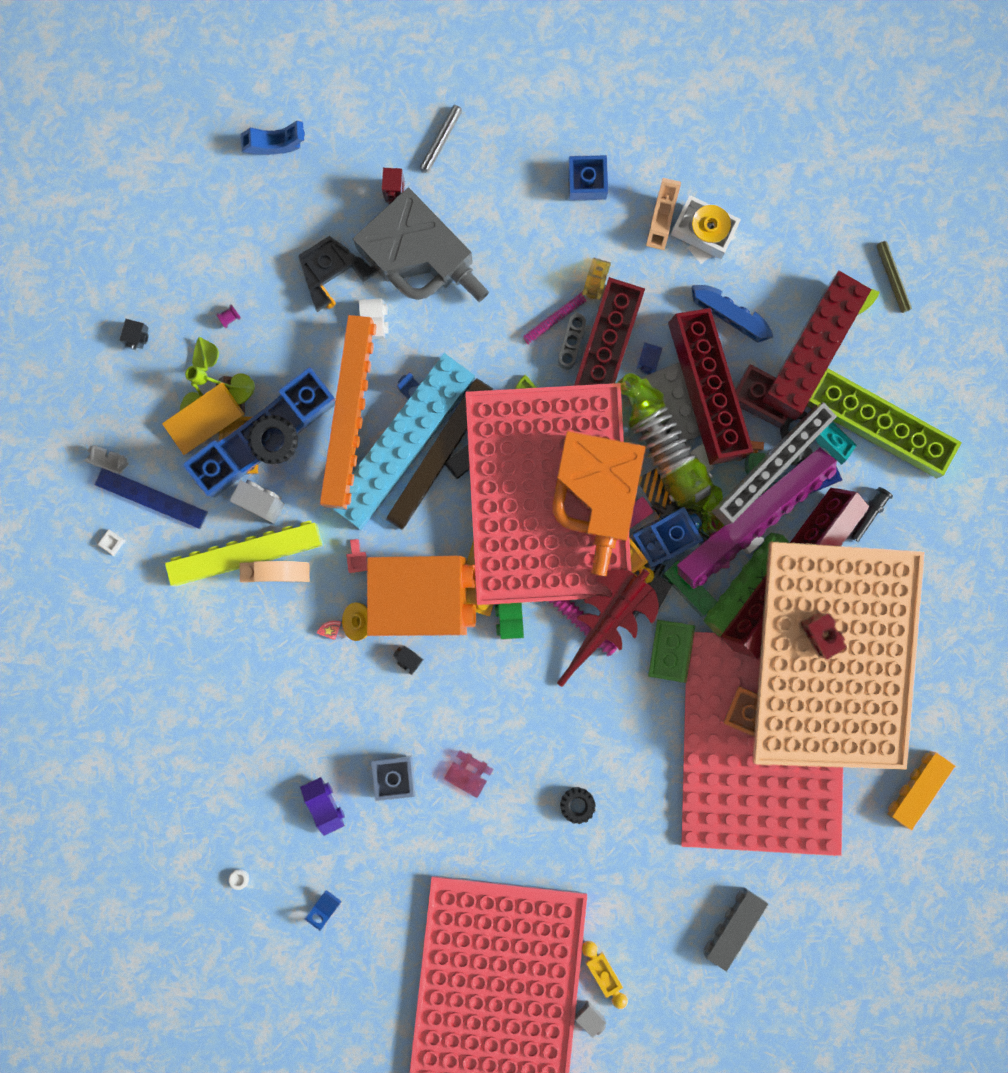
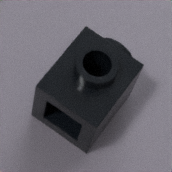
(134, 334)

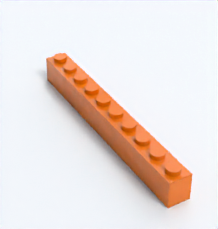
(347, 412)

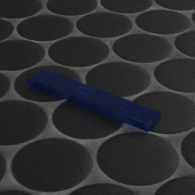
(151, 498)

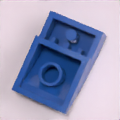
(667, 536)

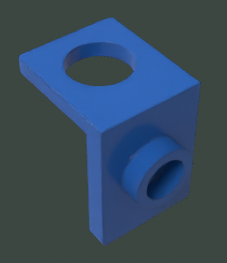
(405, 383)
(324, 909)

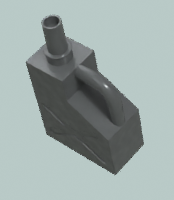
(412, 242)

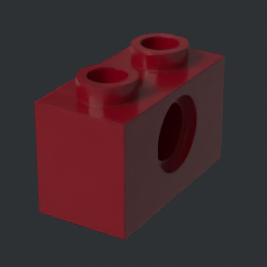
(392, 183)
(814, 629)

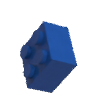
(588, 177)

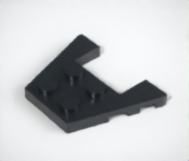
(325, 263)

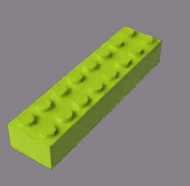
(886, 424)

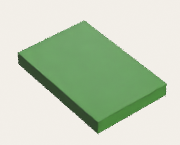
(671, 651)

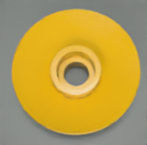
(714, 215)
(355, 621)

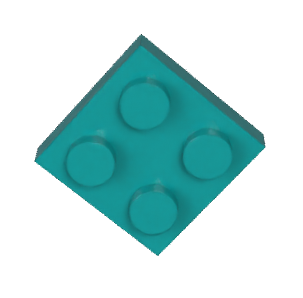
(836, 443)

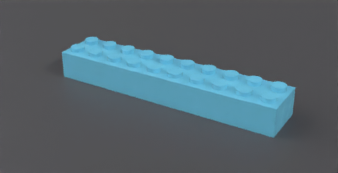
(405, 438)

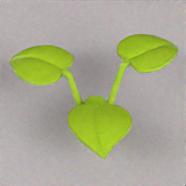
(206, 356)

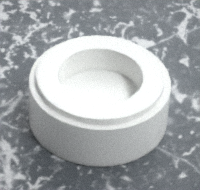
(238, 879)

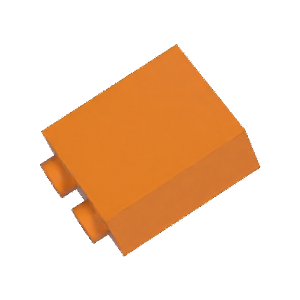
(419, 596)

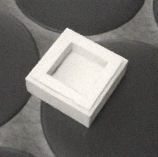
(111, 542)

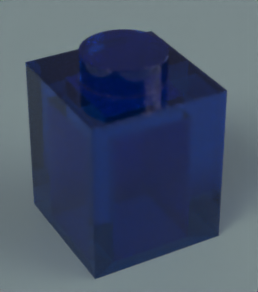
(649, 358)

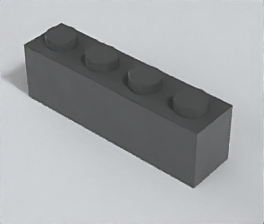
(735, 929)

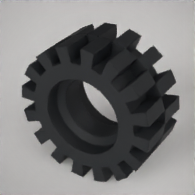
(574, 817)

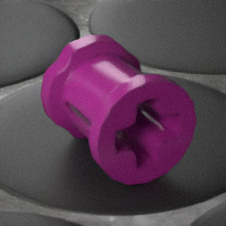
(228, 316)

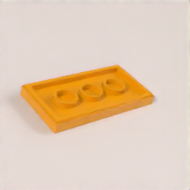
(203, 418)

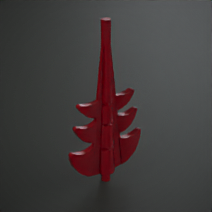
(628, 594)

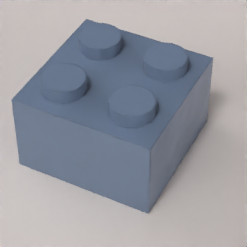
(393, 778)

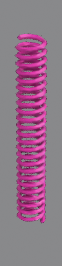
(552, 316)

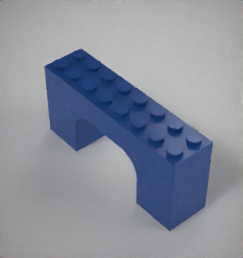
(230, 459)

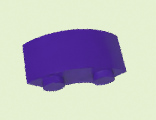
(322, 806)

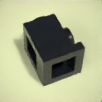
(407, 659)

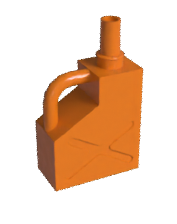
(606, 481)

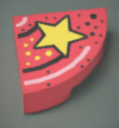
(330, 629)

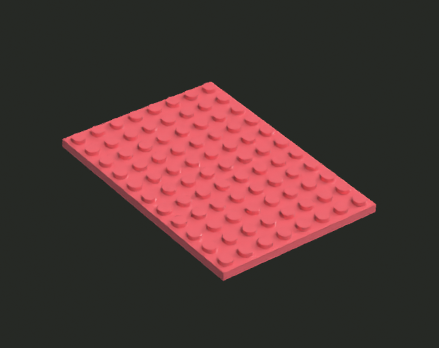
(513, 478)
(727, 795)
(498, 978)

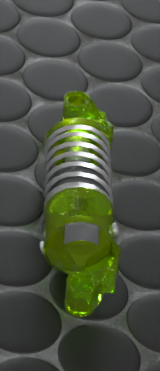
(681, 471)

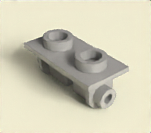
(114, 462)

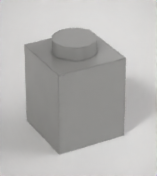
(590, 1019)

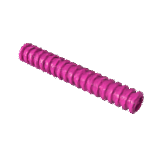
(571, 611)

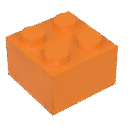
(743, 711)

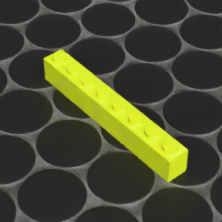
(253, 549)

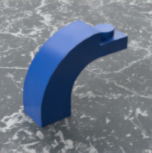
(273, 142)

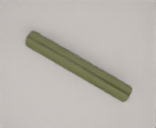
(894, 277)

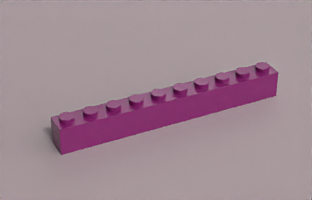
(757, 518)

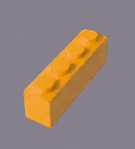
(920, 790)

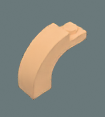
(663, 213)
(274, 571)

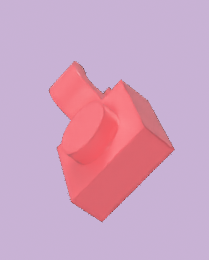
(357, 560)

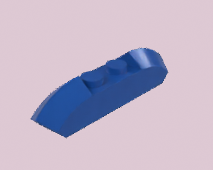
(738, 317)

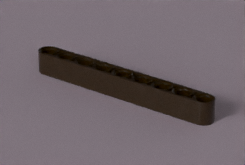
(433, 462)

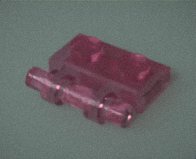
(464, 778)

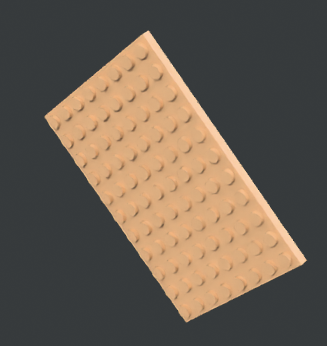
(860, 700)

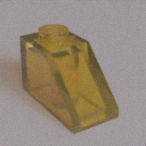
(596, 278)

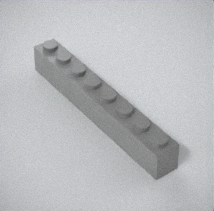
(773, 464)

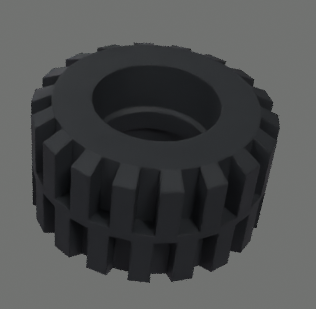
(255, 439)

